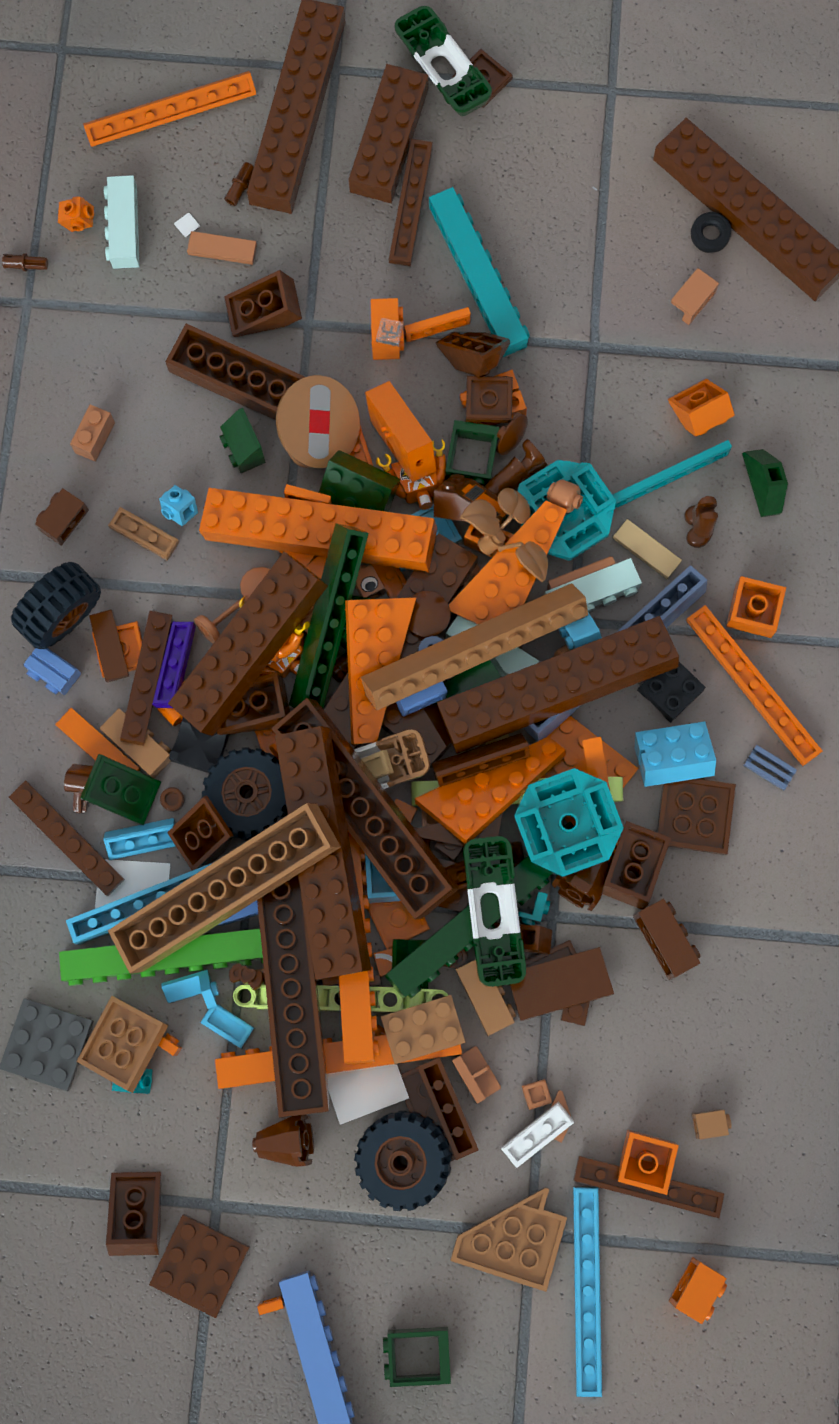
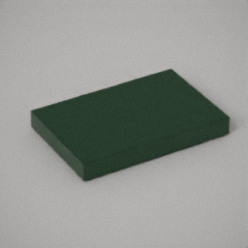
(120, 789)

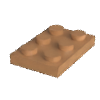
(423, 1029)

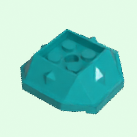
(584, 525)
(572, 795)

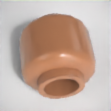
(565, 495)

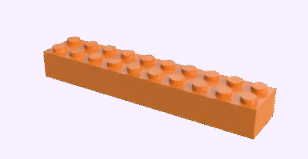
(309, 527)

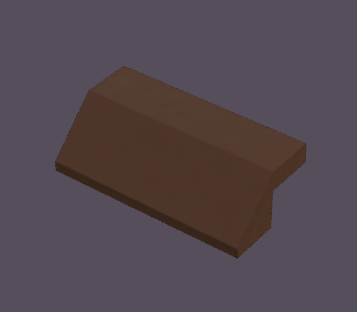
(480, 759)
(434, 1097)

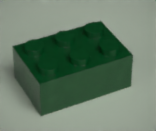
(358, 483)

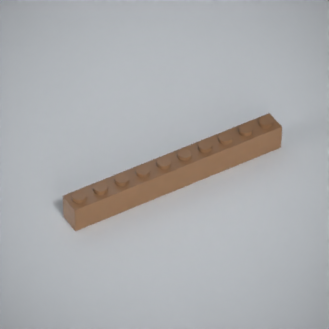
(474, 646)

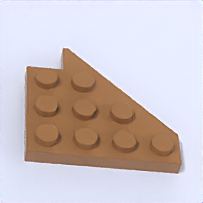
(515, 1242)

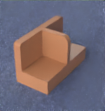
(695, 295)
(476, 1074)

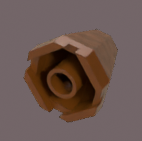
(583, 886)
(286, 1142)

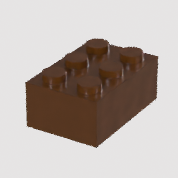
(667, 939)

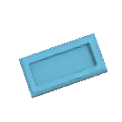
(227, 1025)

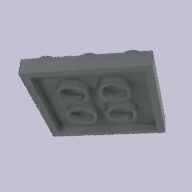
(46, 1044)

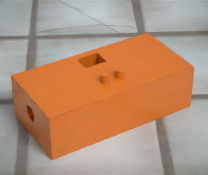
(401, 431)

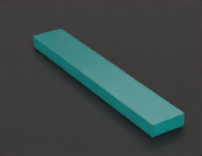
(672, 473)

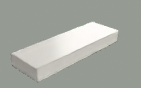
(537, 1134)

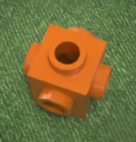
(75, 214)

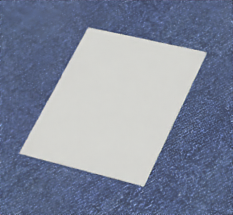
(137, 878)
(365, 1091)

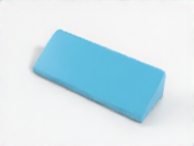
(138, 839)

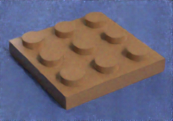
(122, 1044)

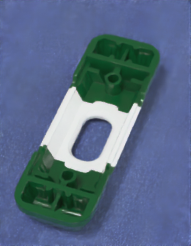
(428, 38)
(497, 950)

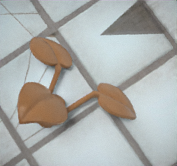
(483, 518)

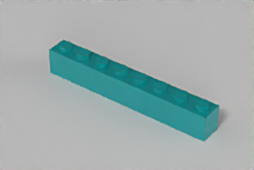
(477, 269)

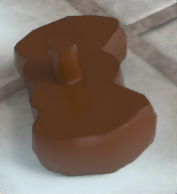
(246, 976)

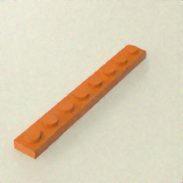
(170, 108)
(754, 685)

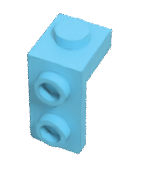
(190, 986)

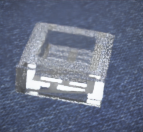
(389, 332)

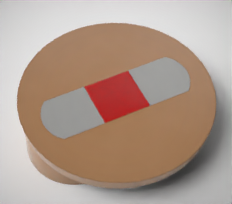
(317, 421)

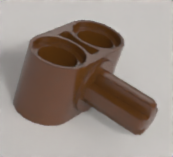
(75, 782)

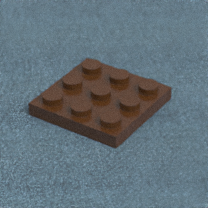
(697, 815)
(199, 1266)

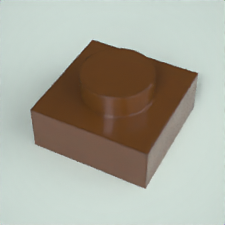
(576, 1014)

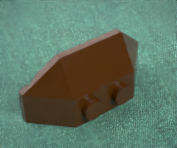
(473, 351)

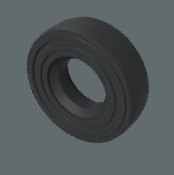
(714, 219)

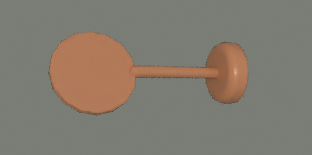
(248, 585)

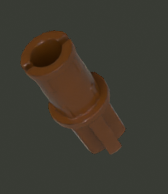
(239, 184)
(24, 262)

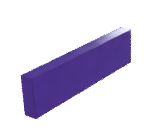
(174, 662)

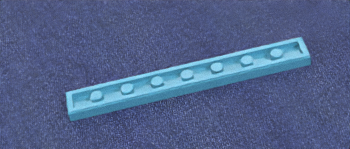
(587, 1292)

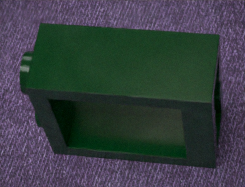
(475, 432)
(422, 1379)

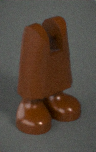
(517, 471)
(703, 519)

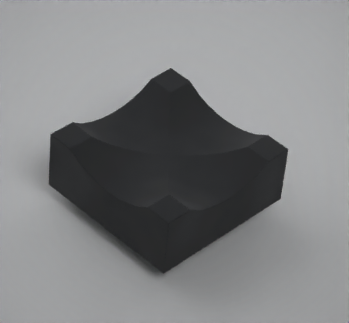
(672, 691)
(196, 748)

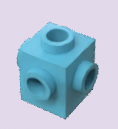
(178, 505)

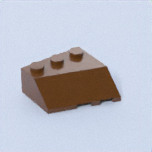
(426, 722)

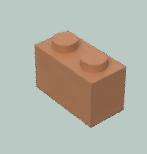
(92, 433)

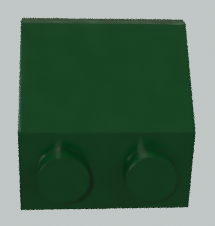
(242, 442)

